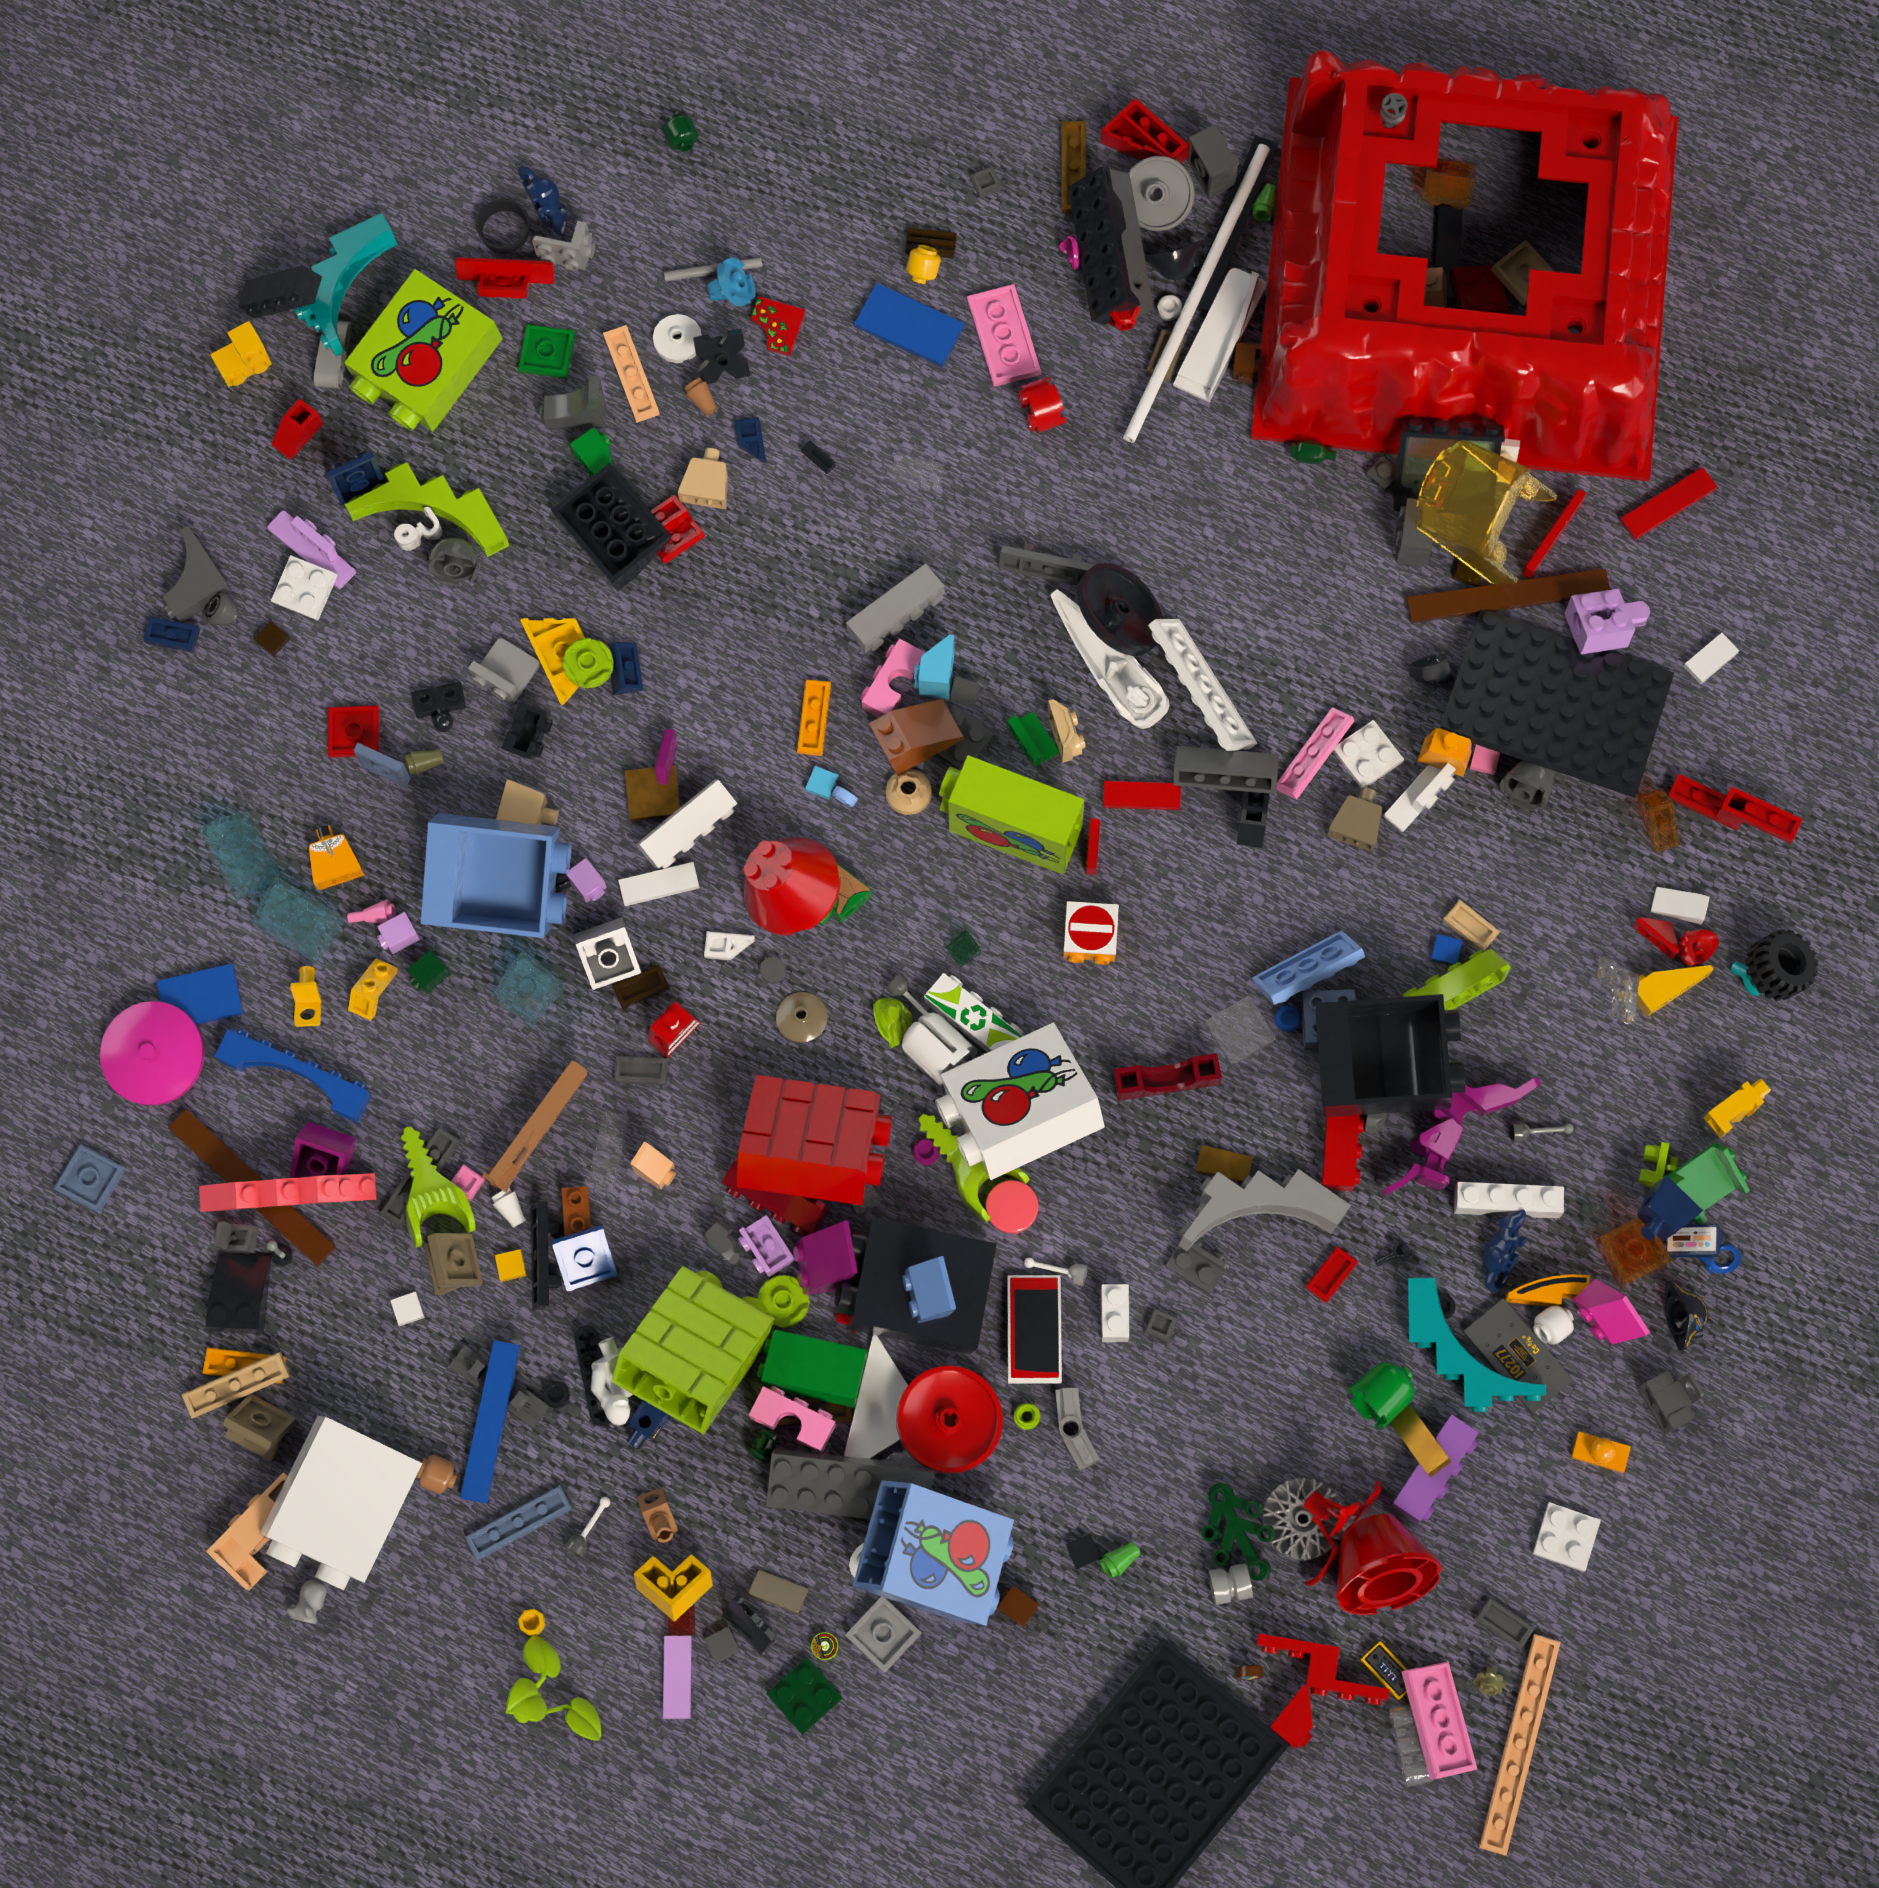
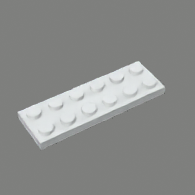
(1202, 684)

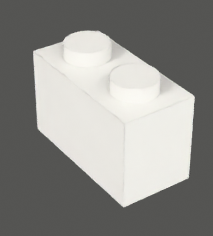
(1115, 1312)

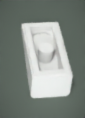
(1680, 905)

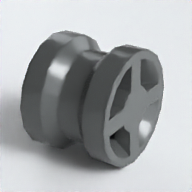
(1396, 103)

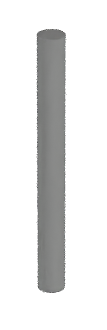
(707, 270)

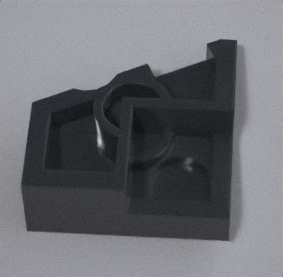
(749, 1625)

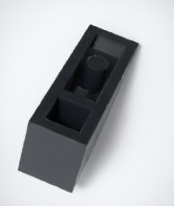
(1253, 819)

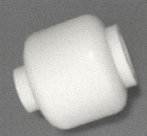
(1553, 1324)

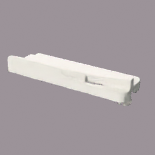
(1220, 333)

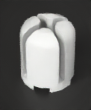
(936, 1046)

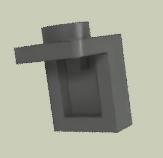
(235, 1237)

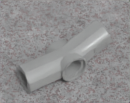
(1069, 1412)

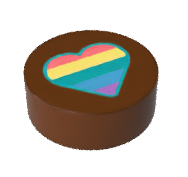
(1249, 1672)

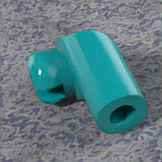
(1740, 970)

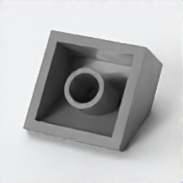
(607, 953)

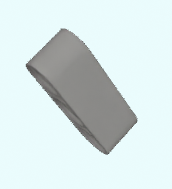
(328, 368)

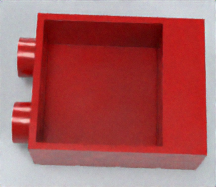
(812, 1140)

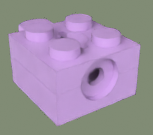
(1612, 626)

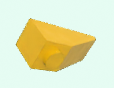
(1666, 985)

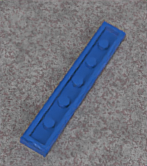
(490, 1422)

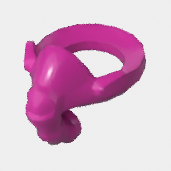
(1070, 247)

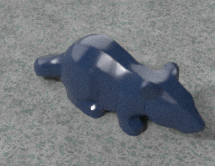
(545, 196)
(1500, 1251)

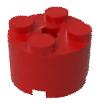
(1042, 405)

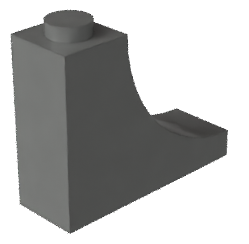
(576, 409)
(197, 583)

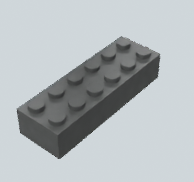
(834, 1482)

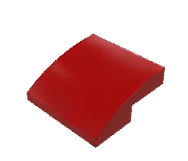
(680, 525)

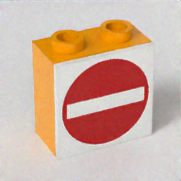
(1091, 932)

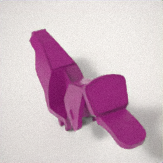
(1441, 1140)

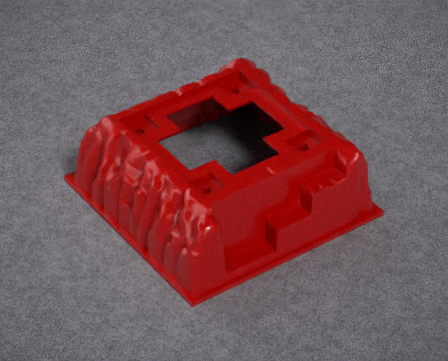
(1355, 374)

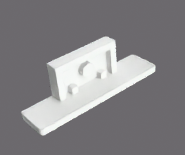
(1419, 795)

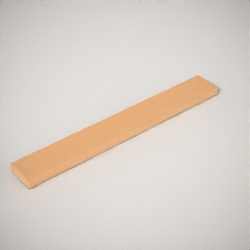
(1519, 1745)

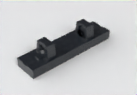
(540, 1261)

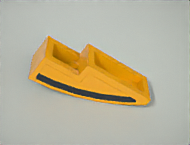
(1549, 1290)

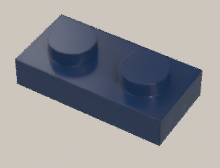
(171, 634)

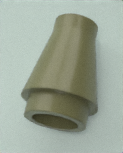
(421, 761)

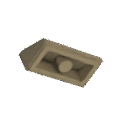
(778, 1592)

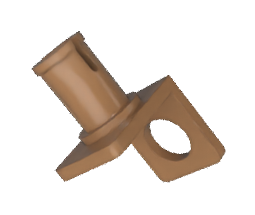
(658, 1516)

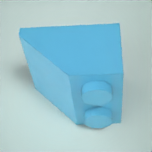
(935, 670)

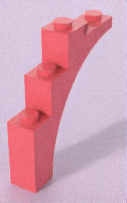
(287, 1192)

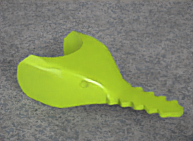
(967, 1178)
(431, 1191)

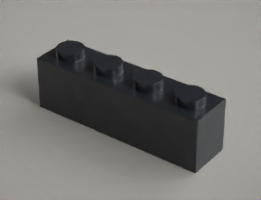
(280, 291)

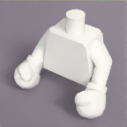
(612, 1397)

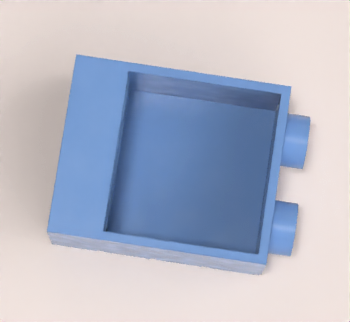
(493, 875)

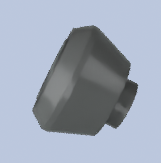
(221, 610)

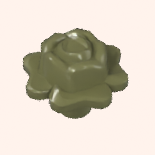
(1489, 1682)

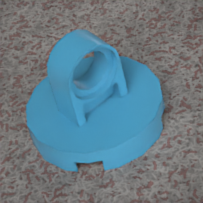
(732, 283)

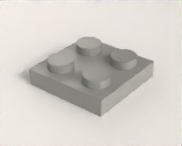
(883, 1634)

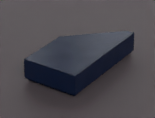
(750, 437)

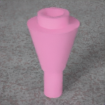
(376, 913)

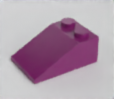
(825, 1259)

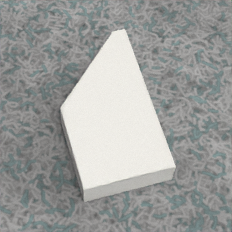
(726, 945)

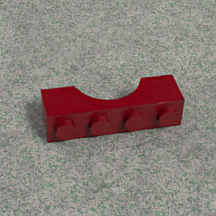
(1149, 1081)

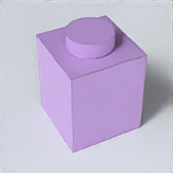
(586, 881)
(397, 933)

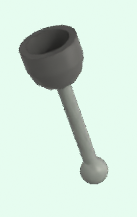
(1520, 1131)

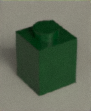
(427, 972)

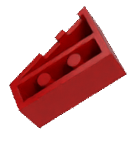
(1142, 135)

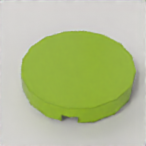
(588, 663)
(787, 1309)

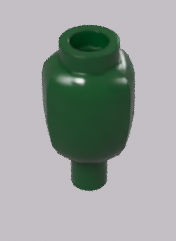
(1311, 452)

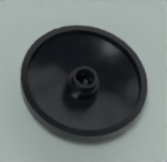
(1118, 608)

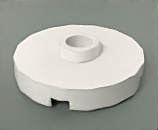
(676, 349)

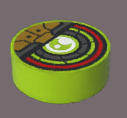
(824, 1646)

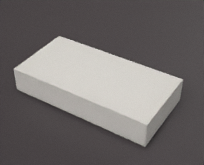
(1711, 658)

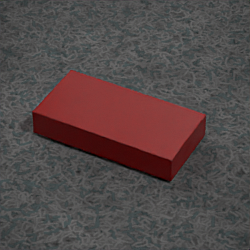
(1093, 844)
(1331, 1274)

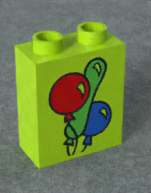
(421, 353)
(1012, 813)

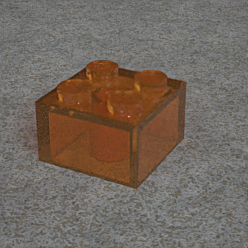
(1631, 1254)

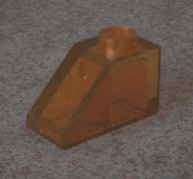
(1659, 819)

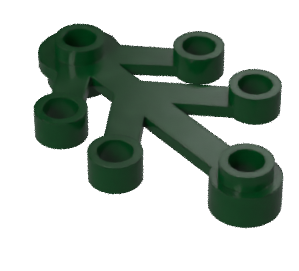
(1236, 1529)

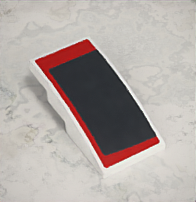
(1034, 1329)

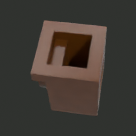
(1246, 362)

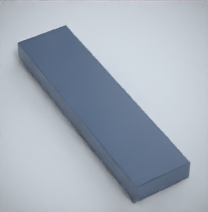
(518, 1523)

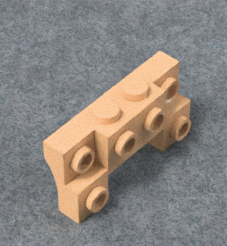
(243, 1538)

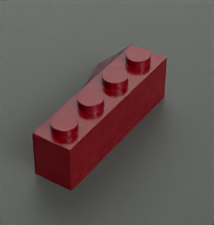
(801, 1211)

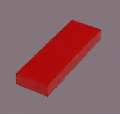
(1141, 795)

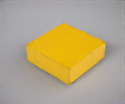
(510, 1265)

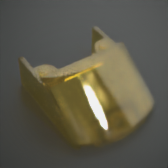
(1469, 502)

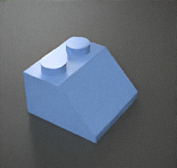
(929, 1290)

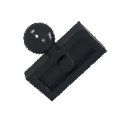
(439, 701)

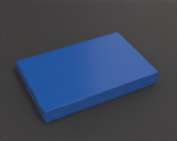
(204, 994)

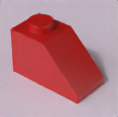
(1295, 1720)

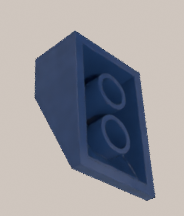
(355, 476)

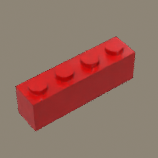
(1342, 1152)

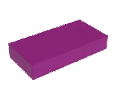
(666, 756)

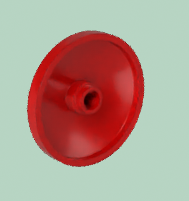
(949, 1419)

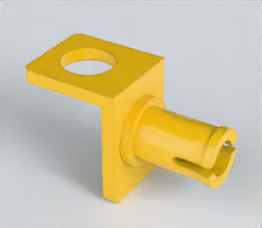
(306, 997)

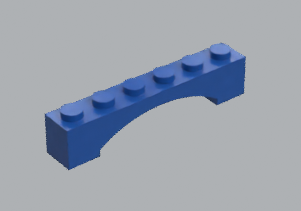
(241, 1052)

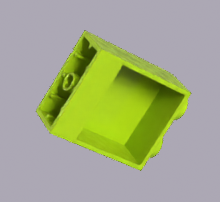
(693, 1348)

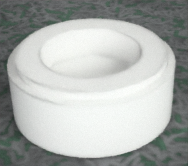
(1169, 307)

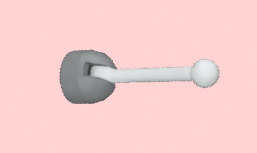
(1076, 1273)

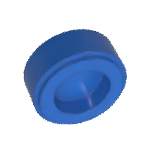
(1287, 1018)

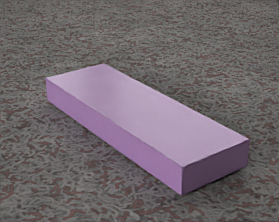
(677, 1677)

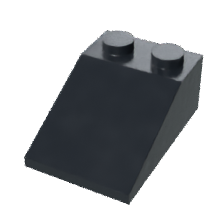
(239, 1294)

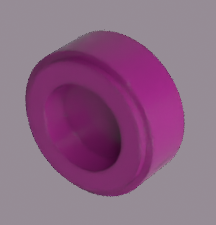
(925, 1152)

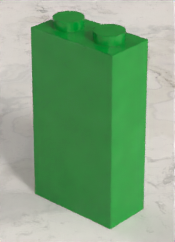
(813, 1368)

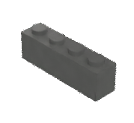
(1226, 769)

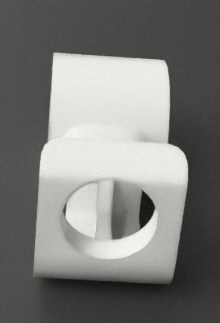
(410, 537)

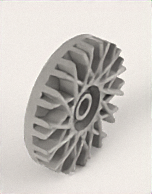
(1177, 190)
(1282, 1512)

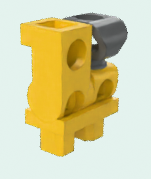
(1733, 1109)

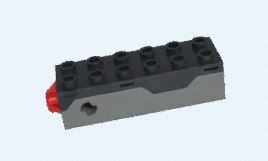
(1110, 248)

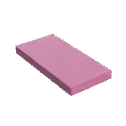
(1003, 335)
(1439, 1720)

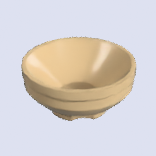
(908, 803)

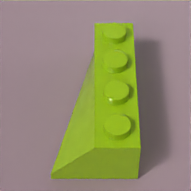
(1466, 980)

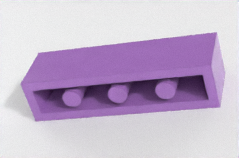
(1421, 1490)

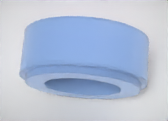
(844, 796)

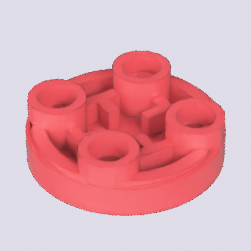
(1012, 1206)

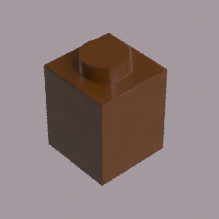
(1017, 1606)

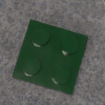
(804, 1696)

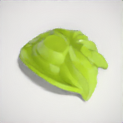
(892, 1019)

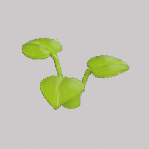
(528, 1705)

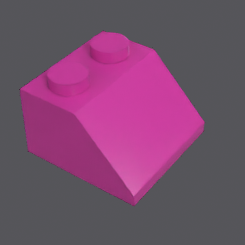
(1609, 1314)

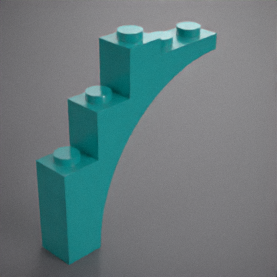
(350, 255)
(1429, 1326)

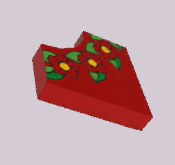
(779, 322)

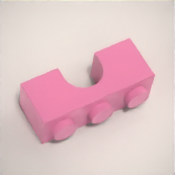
(900, 661)
(773, 1406)

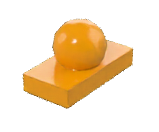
(1600, 1452)

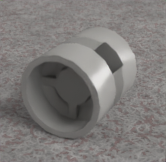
(1230, 1584)

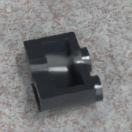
(527, 731)

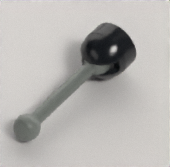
(278, 1252)

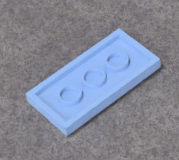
(1308, 967)

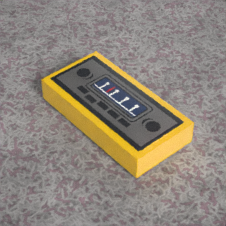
(1386, 1669)

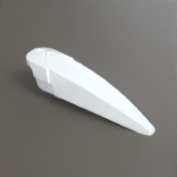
(1120, 675)

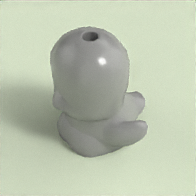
(310, 1601)

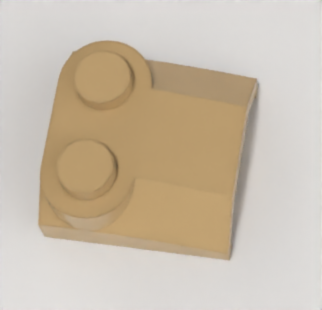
(1064, 731)

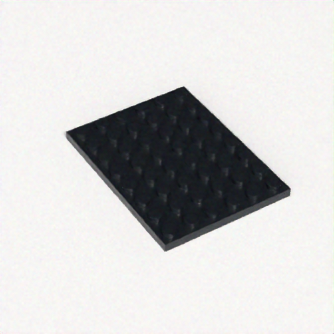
(1556, 707)
(1156, 1774)

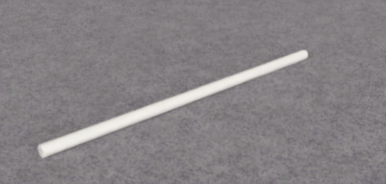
(1196, 293)

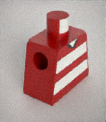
(672, 1029)

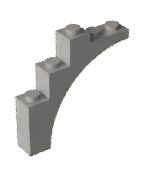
(1296, 1197)

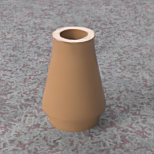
(701, 396)

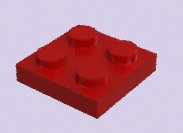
(1478, 289)

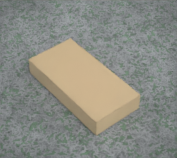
(1471, 925)

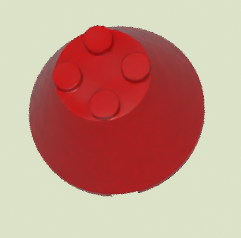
(790, 884)

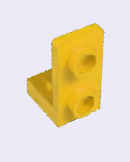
(369, 987)

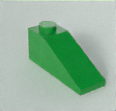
(592, 451)

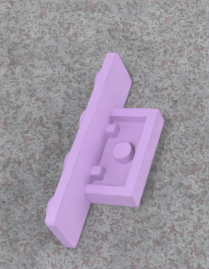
(310, 545)

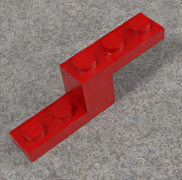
(1735, 808)
(1322, 1669)

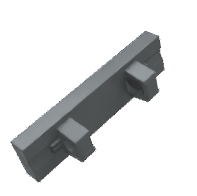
(1043, 565)
(521, 1403)

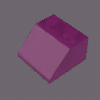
(321, 1152)

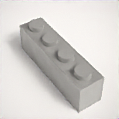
(896, 608)

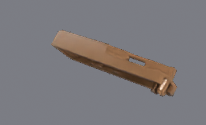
(533, 1131)

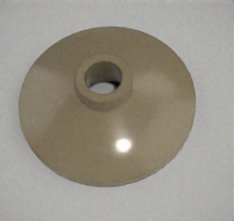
(801, 1029)

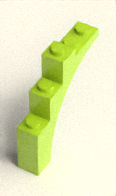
(405, 493)

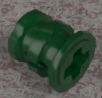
(758, 1442)

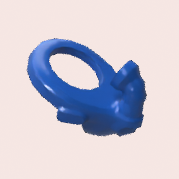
(1712, 1267)

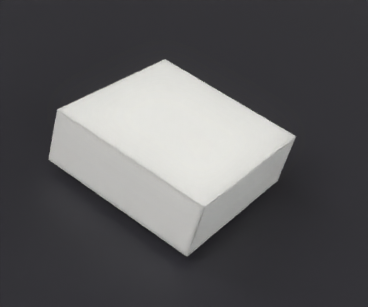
(407, 1308)

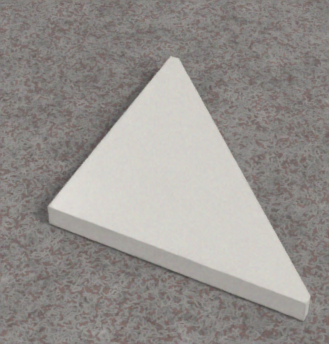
(876, 1407)

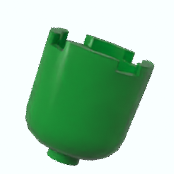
(1382, 1393)

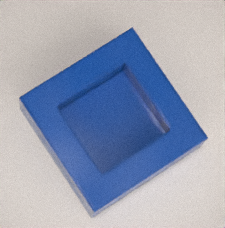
(1446, 950)

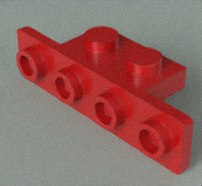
(504, 276)

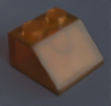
(1449, 183)

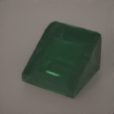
(963, 948)

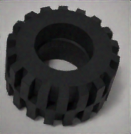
(1767, 971)

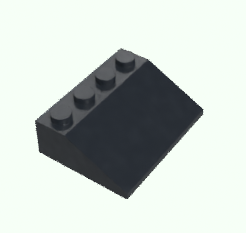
(612, 526)

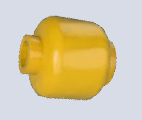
(923, 264)

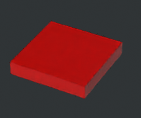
(352, 726)

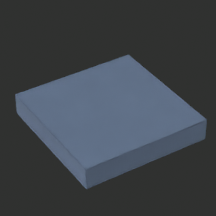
(382, 764)
(89, 1178)

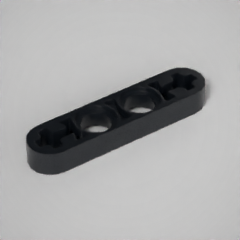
(586, 1374)

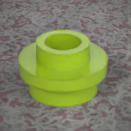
(1027, 1407)

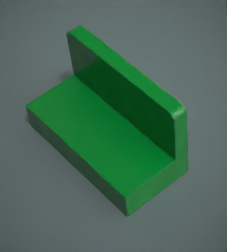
(1032, 738)

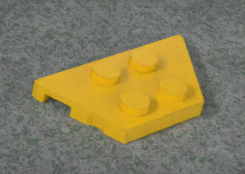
(550, 641)

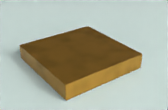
(647, 797)

